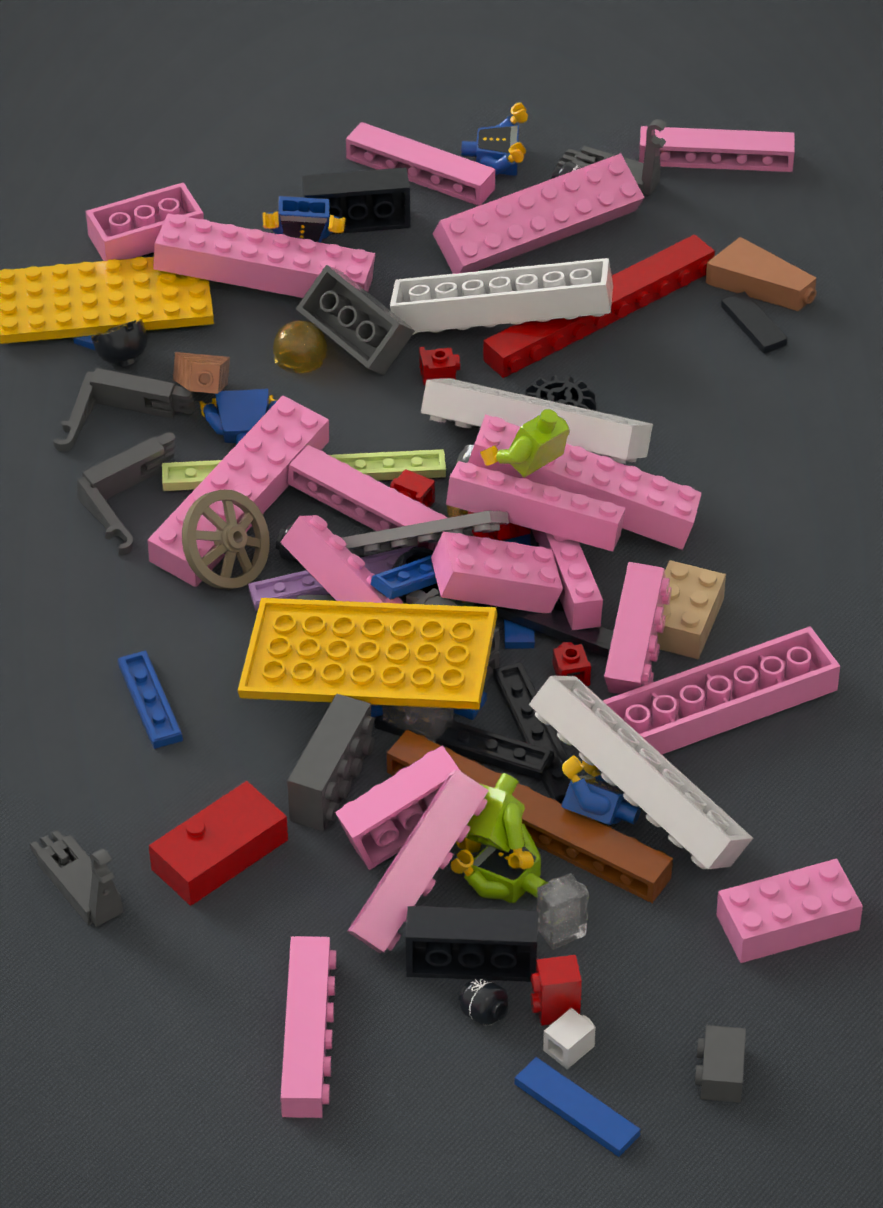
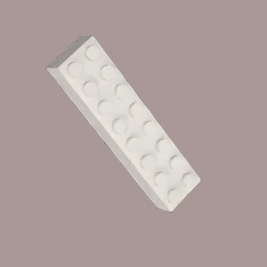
(504, 296)
(594, 431)
(640, 772)

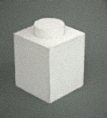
(569, 1038)

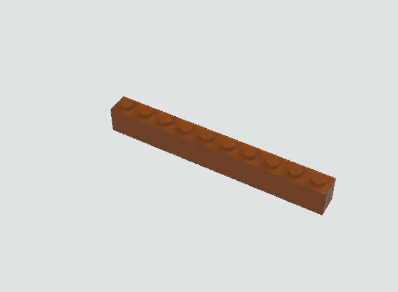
(561, 831)

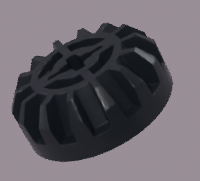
(564, 392)

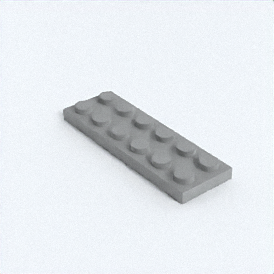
(425, 532)

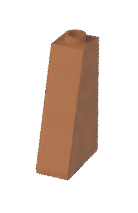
(761, 275)
(201, 372)

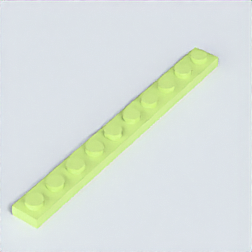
(377, 465)

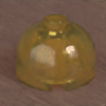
(300, 346)

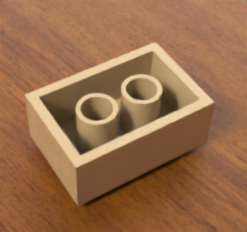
(691, 609)

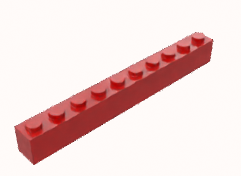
(632, 290)

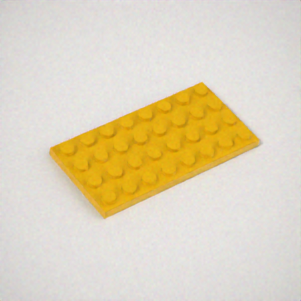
(97, 297)
(369, 653)

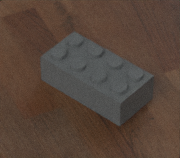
(355, 320)
(330, 762)

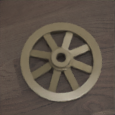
(224, 539)

